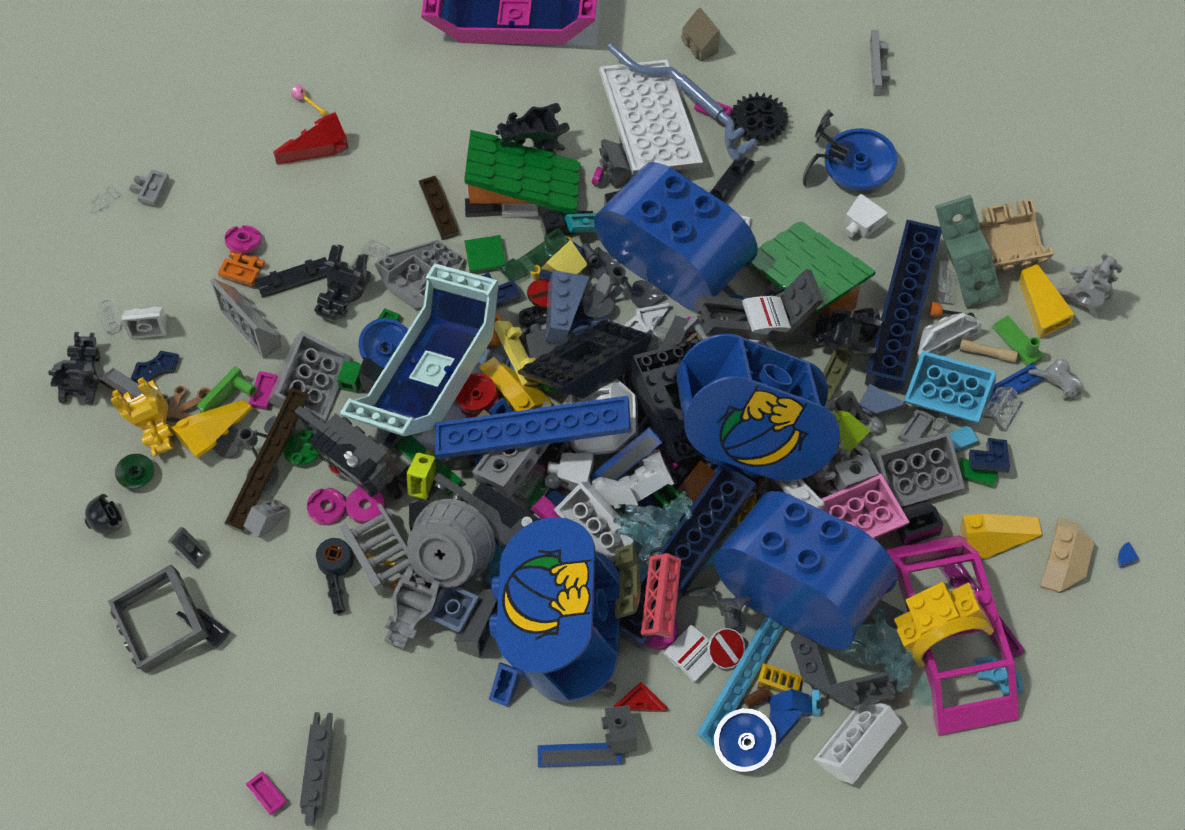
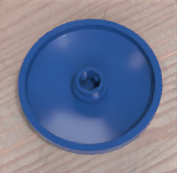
(868, 162)

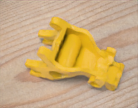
(148, 413)

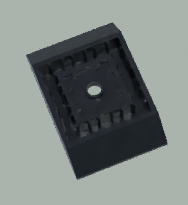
(589, 359)
(657, 389)

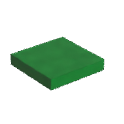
(484, 254)

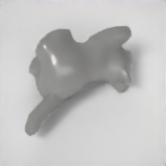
(1059, 374)

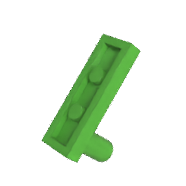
(1018, 341)
(225, 388)

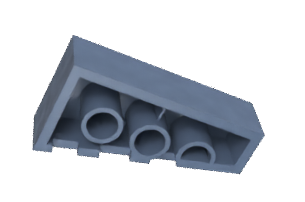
(562, 303)

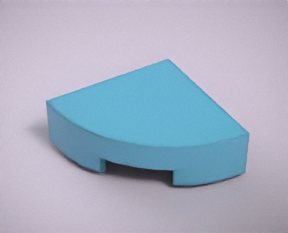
(816, 709)

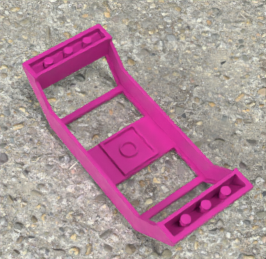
(974, 714)

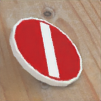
(726, 648)

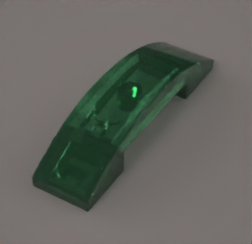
(538, 256)

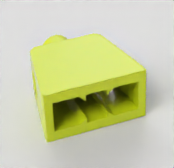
(422, 467)

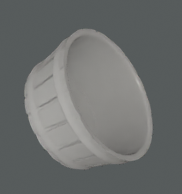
(458, 533)

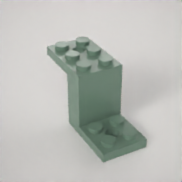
(968, 251)

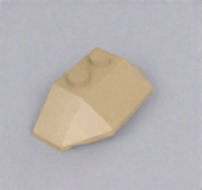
(1067, 556)

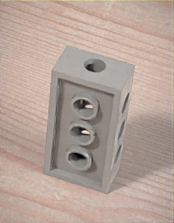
(507, 468)

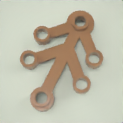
(175, 410)

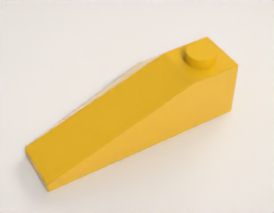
(510, 387)
(200, 431)
(998, 533)

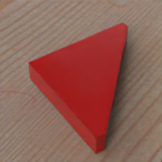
(642, 700)

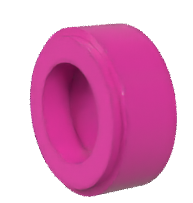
(598, 175)

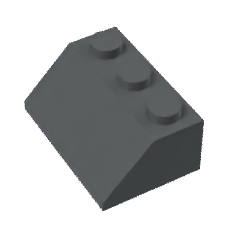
(477, 629)

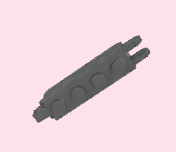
(316, 768)

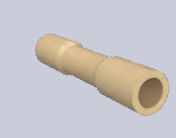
(1000, 353)

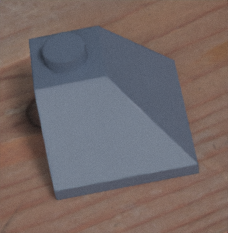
(879, 401)
(453, 607)

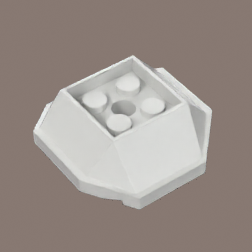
(609, 443)

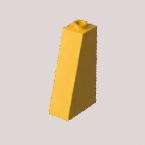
(1044, 302)

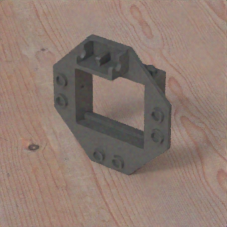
(854, 692)

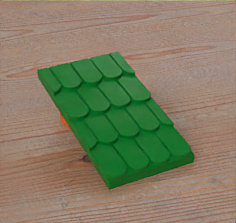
(520, 175)
(832, 266)

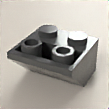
(615, 163)

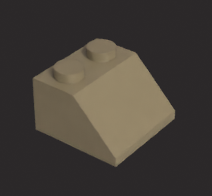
(701, 35)

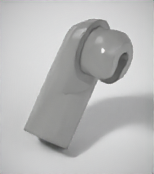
(876, 421)

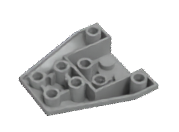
(406, 269)

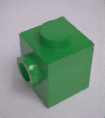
(349, 376)

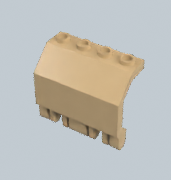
(1013, 237)

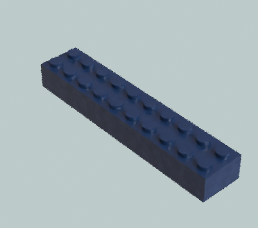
(904, 306)
(695, 540)

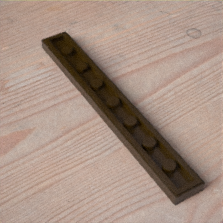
(266, 459)

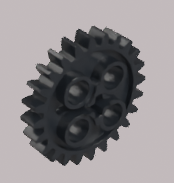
(760, 112)

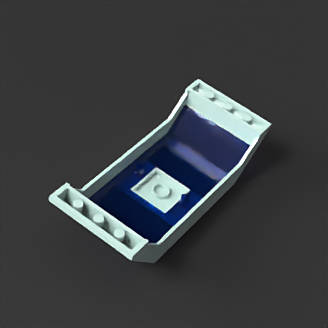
(432, 356)

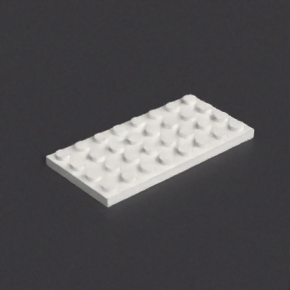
(650, 118)

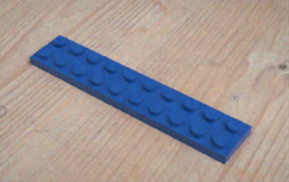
(532, 427)

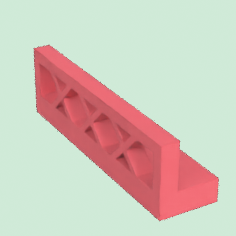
(664, 594)

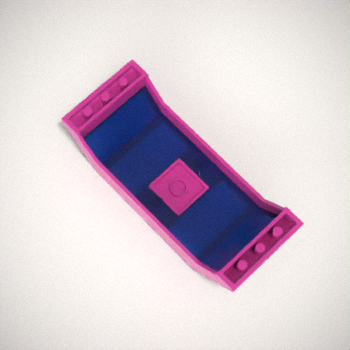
(510, 20)

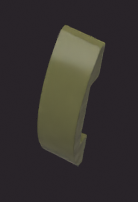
(836, 369)
(629, 581)

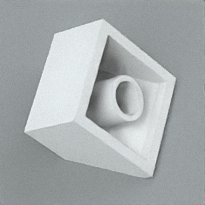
(145, 322)

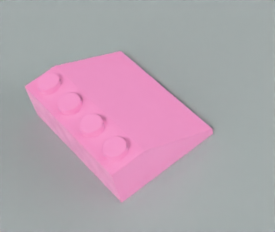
(867, 506)

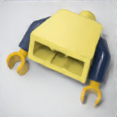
(568, 259)

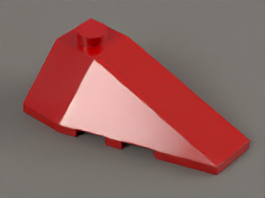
(320, 141)

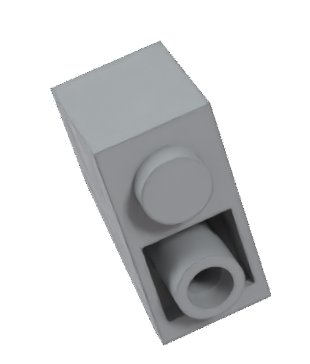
(265, 517)

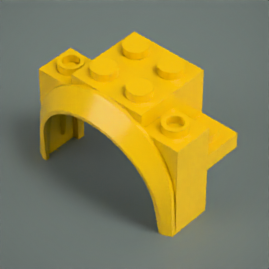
(937, 615)

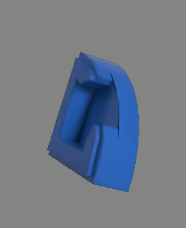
(1126, 555)

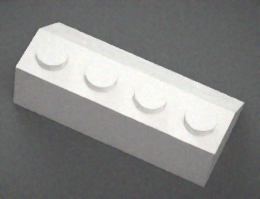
(596, 516)
(858, 741)

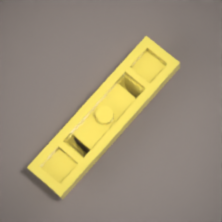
(510, 340)

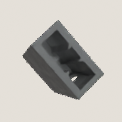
(536, 342)

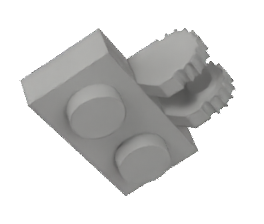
(151, 187)

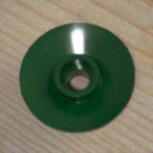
(134, 464)

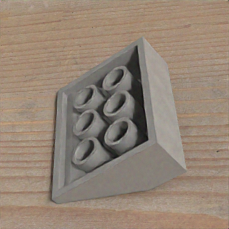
(246, 318)
(311, 369)
(920, 468)

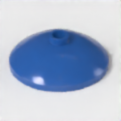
(381, 334)
(734, 732)

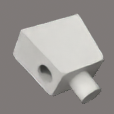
(864, 217)
(573, 469)

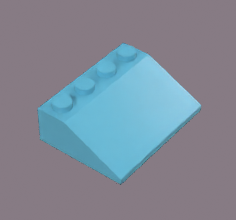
(951, 387)

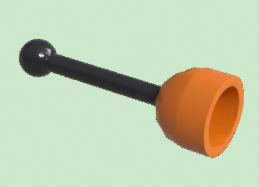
(936, 310)

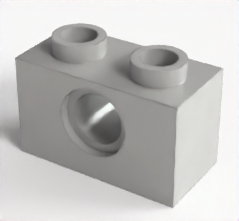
(861, 465)

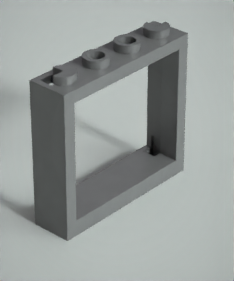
(138, 591)

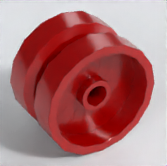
(477, 395)

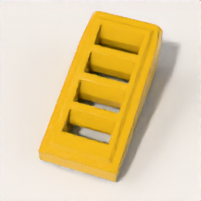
(774, 671)

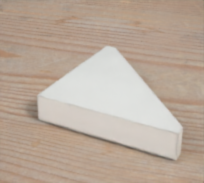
(652, 315)

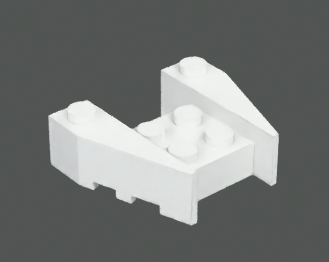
(629, 490)

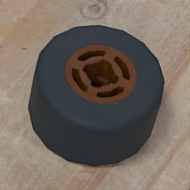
(332, 563)

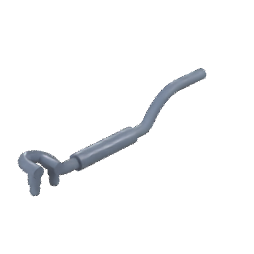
(697, 95)

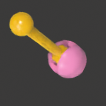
(299, 93)

